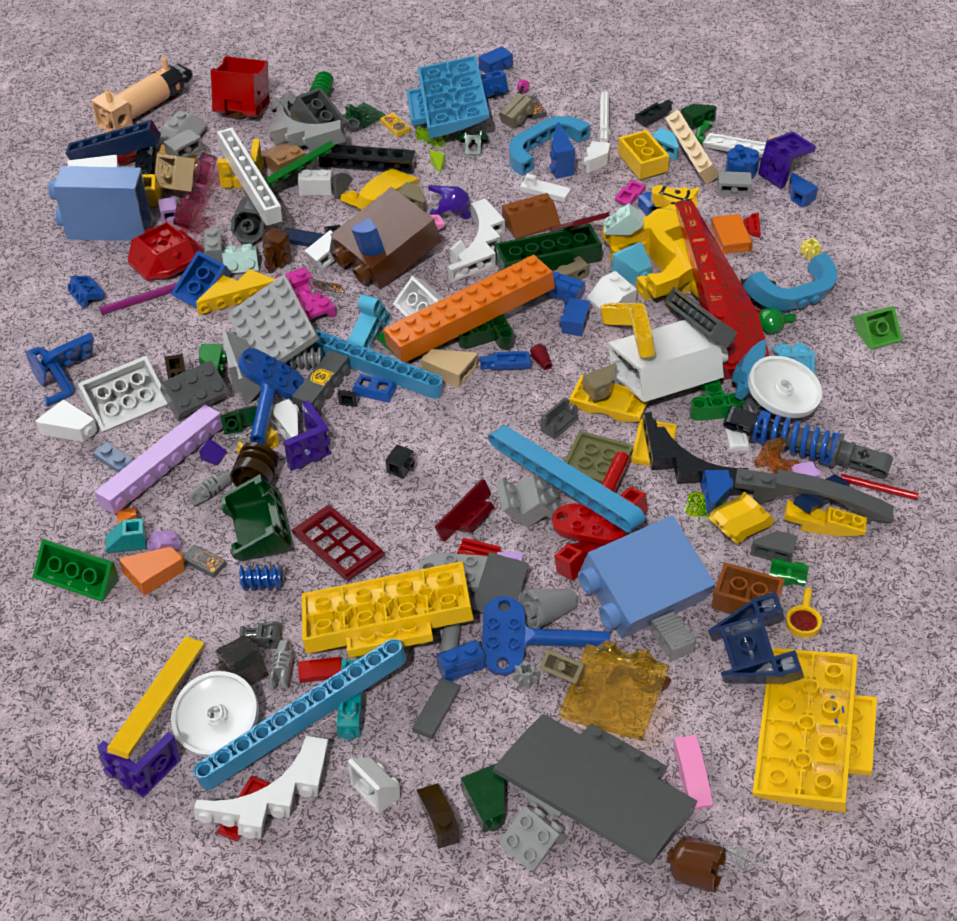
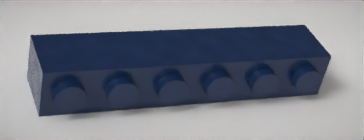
(115, 142)

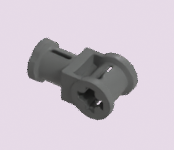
(264, 634)

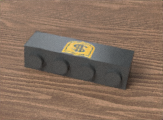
(322, 380)

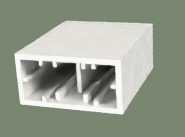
(681, 361)

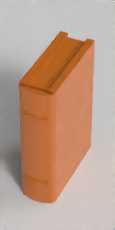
(731, 233)

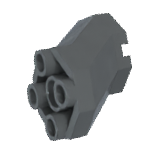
(247, 222)

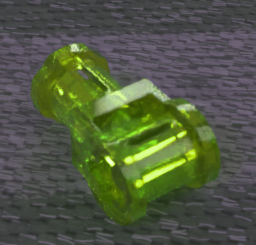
(422, 133)
(699, 504)

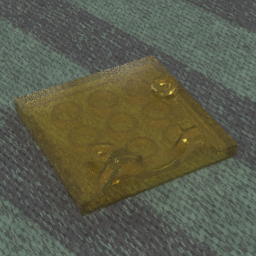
(616, 690)

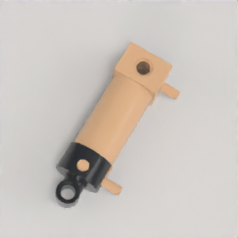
(120, 109)

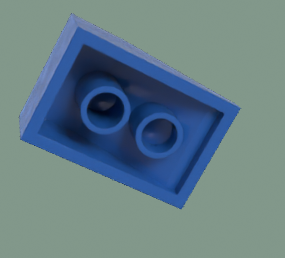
(562, 154)
(198, 278)

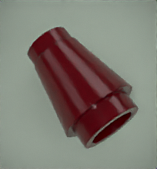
(541, 356)

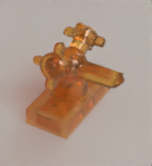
(771, 456)

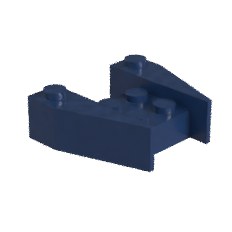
(750, 647)

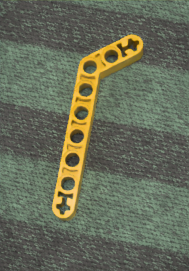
(635, 315)

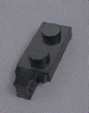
(653, 112)

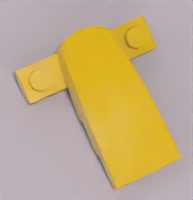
(377, 187)

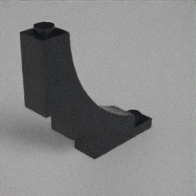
(668, 454)

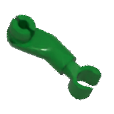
(701, 130)

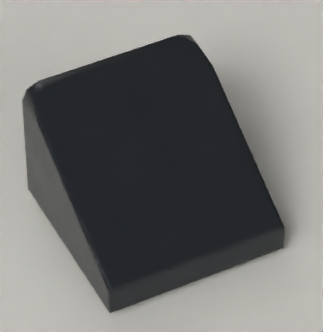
(348, 398)

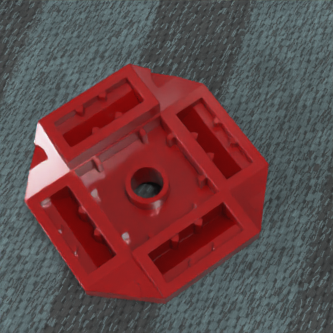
(162, 252)

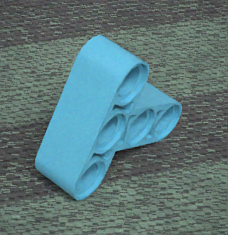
(371, 318)

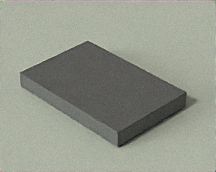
(499, 578)

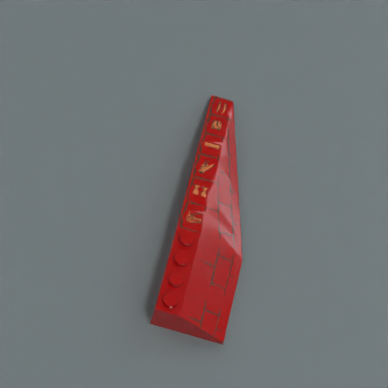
(719, 286)

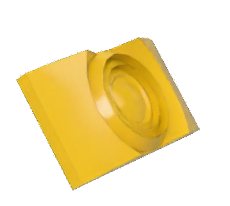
(620, 405)

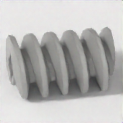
(306, 358)

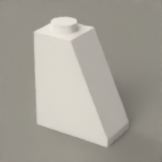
(66, 422)

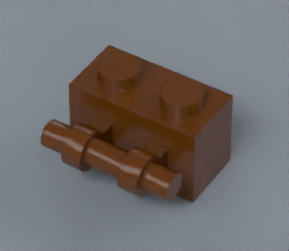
(276, 249)

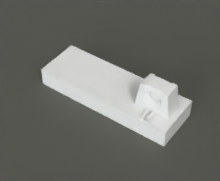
(538, 187)

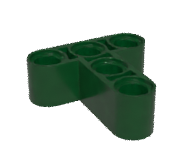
(493, 330)

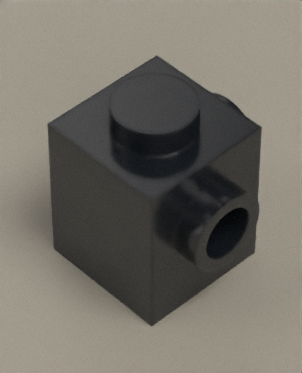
(400, 461)

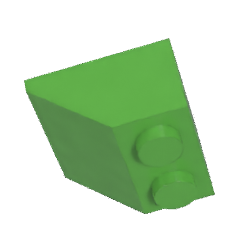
(878, 327)

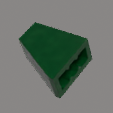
(485, 797)

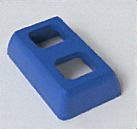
(371, 391)

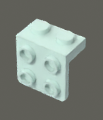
(241, 258)

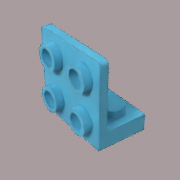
(799, 352)

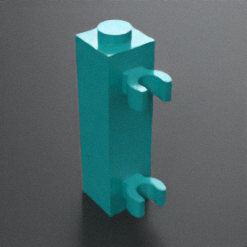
(349, 713)

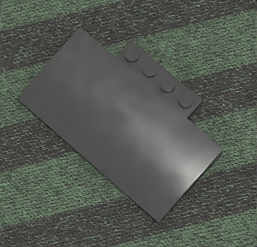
(599, 785)

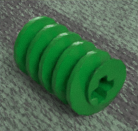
(324, 80)

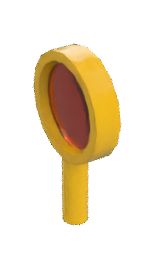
(802, 619)

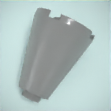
(546, 605)

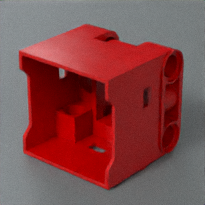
(240, 86)

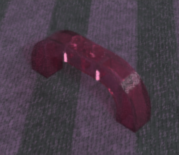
(188, 208)

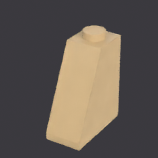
(451, 365)

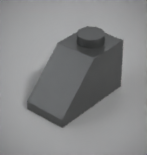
(775, 546)

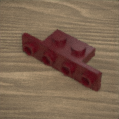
(467, 512)

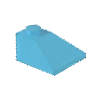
(632, 263)

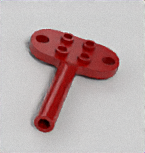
(583, 522)

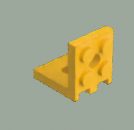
(227, 179)

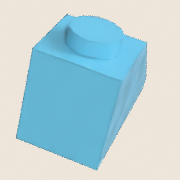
(668, 142)

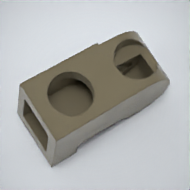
(578, 269)

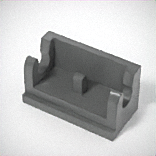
(559, 418)

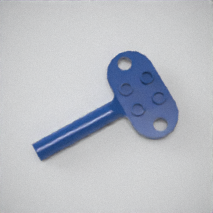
(273, 378)
(507, 636)

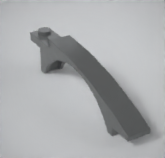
(770, 485)

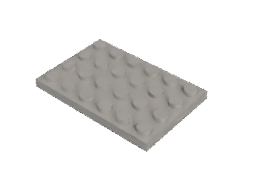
(274, 321)

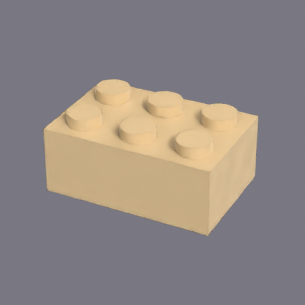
(175, 172)

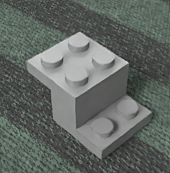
(528, 500)

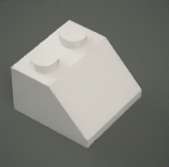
(315, 182)
(612, 289)
(373, 783)

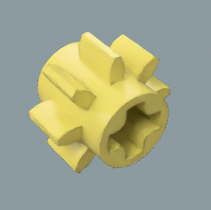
(810, 248)

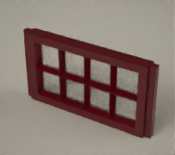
(338, 542)

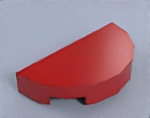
(752, 225)

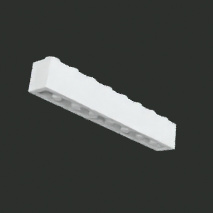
(249, 176)

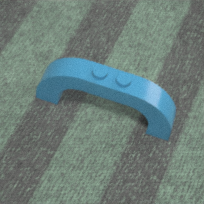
(534, 136)
(784, 299)

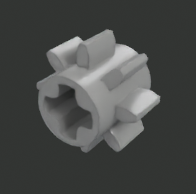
(526, 674)

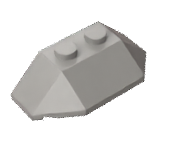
(179, 123)

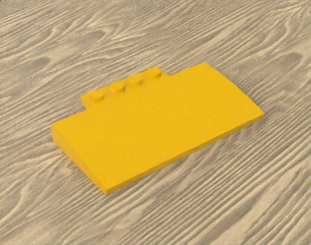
(385, 609)
(800, 748)

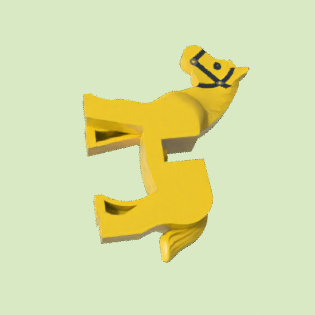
(663, 244)

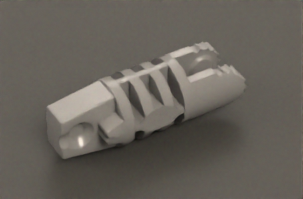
(209, 487)
(281, 665)

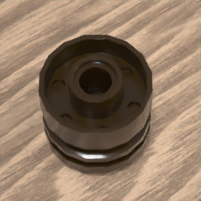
(252, 461)

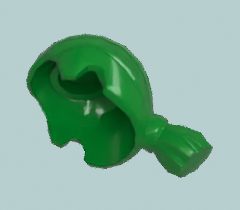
(773, 320)

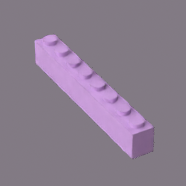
(158, 459)

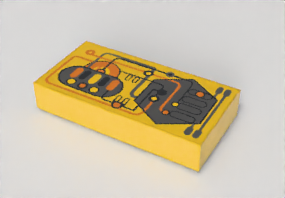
(395, 124)

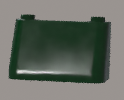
(257, 520)

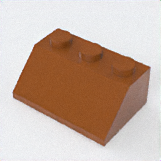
(530, 215)

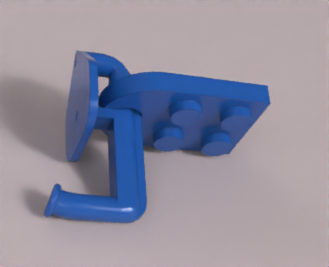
(54, 360)

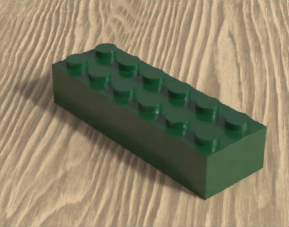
(551, 248)

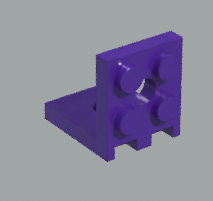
(782, 152)
(314, 439)
(145, 773)

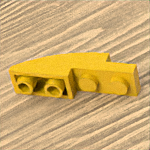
(828, 522)

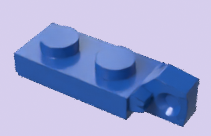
(506, 360)

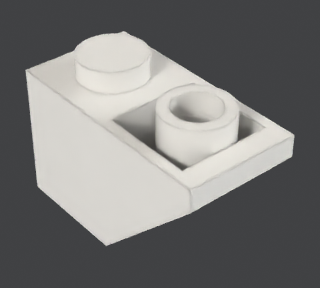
(596, 156)
(320, 251)

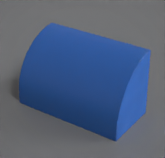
(367, 238)

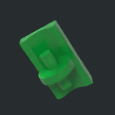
(793, 573)

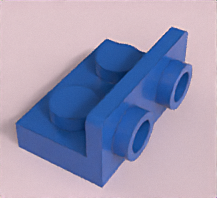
(84, 289)

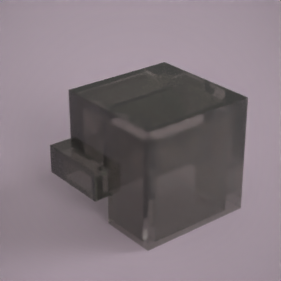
(243, 659)

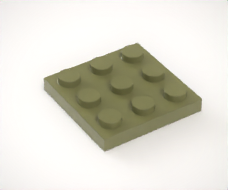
(594, 454)

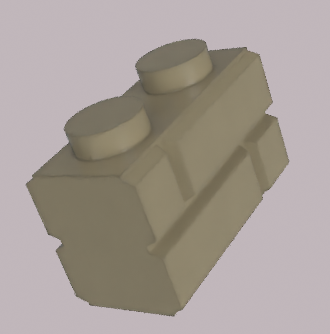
(516, 111)

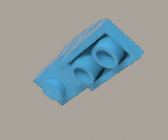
(744, 367)

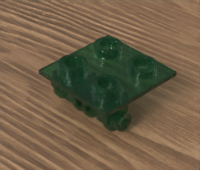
(363, 113)

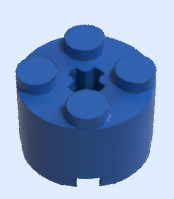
(742, 160)

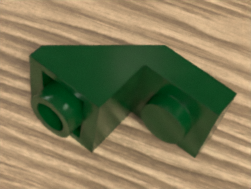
(238, 419)

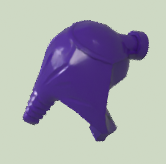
(453, 199)

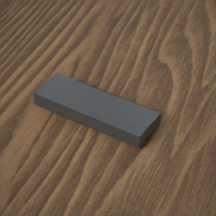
(436, 708)

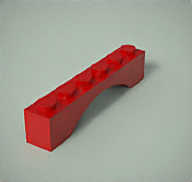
(571, 556)

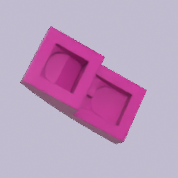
(630, 193)

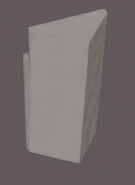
(234, 348)

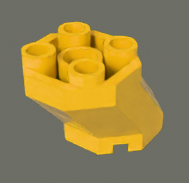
(741, 518)

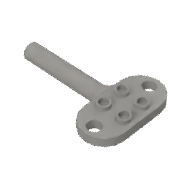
(473, 570)

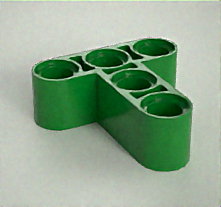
(713, 402)

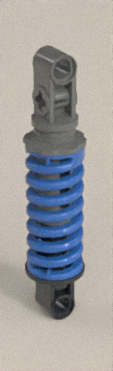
(829, 449)

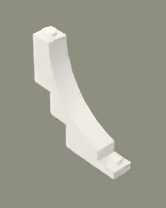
(480, 253)

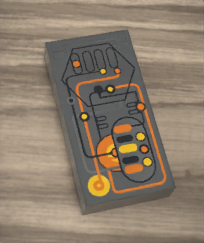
(539, 110)
(204, 561)

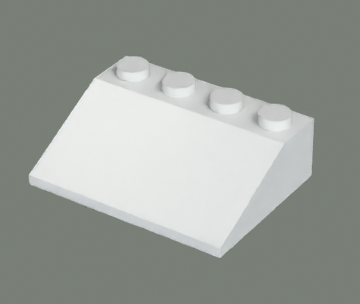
(122, 394)

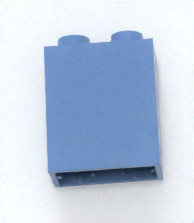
(101, 202)
(645, 577)

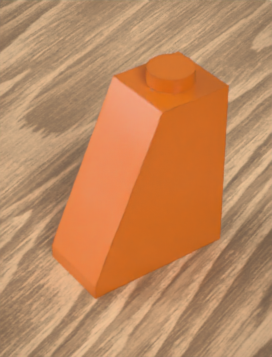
(152, 568)

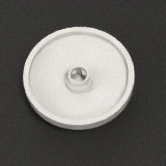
(784, 386)
(213, 712)

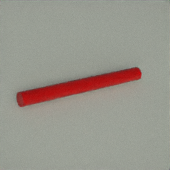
(880, 487)

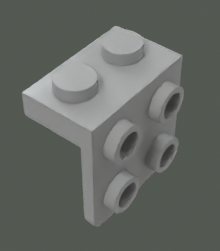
(532, 837)

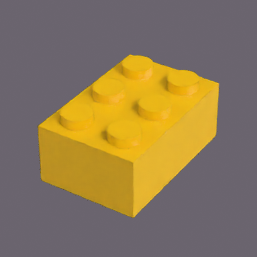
(643, 154)

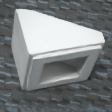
(457, 249)

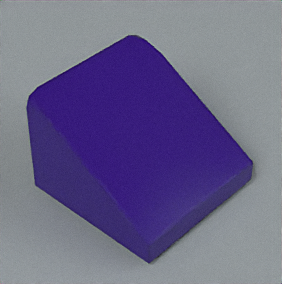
(212, 452)

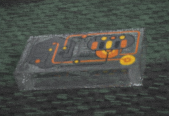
(326, 288)

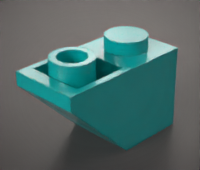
(127, 536)

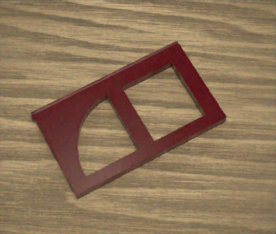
(579, 222)

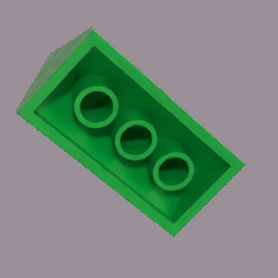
(75, 570)

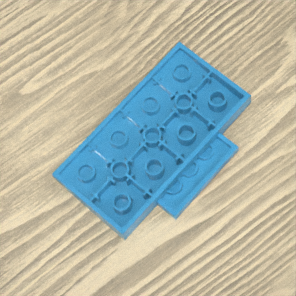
(448, 97)

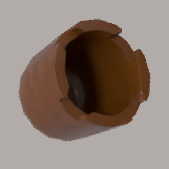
(697, 864)

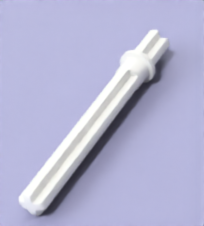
(604, 131)

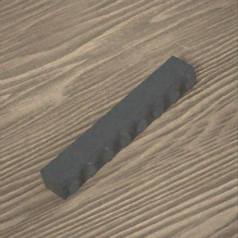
(701, 317)

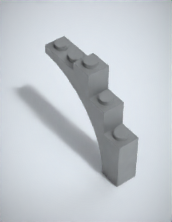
(299, 134)

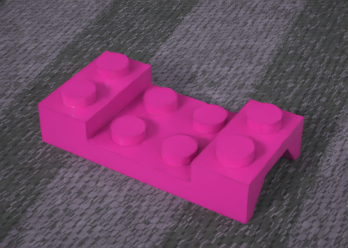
(312, 303)

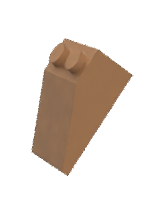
(281, 156)

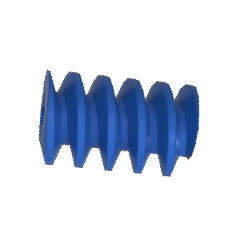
(261, 578)

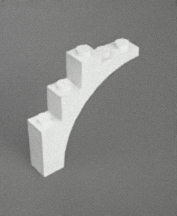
(276, 799)

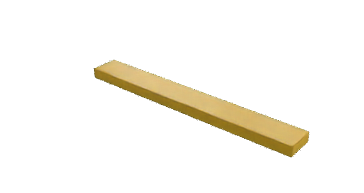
(155, 698)

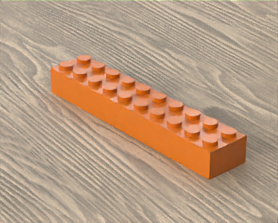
(468, 308)

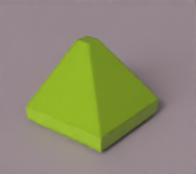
(437, 160)

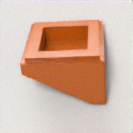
(126, 514)

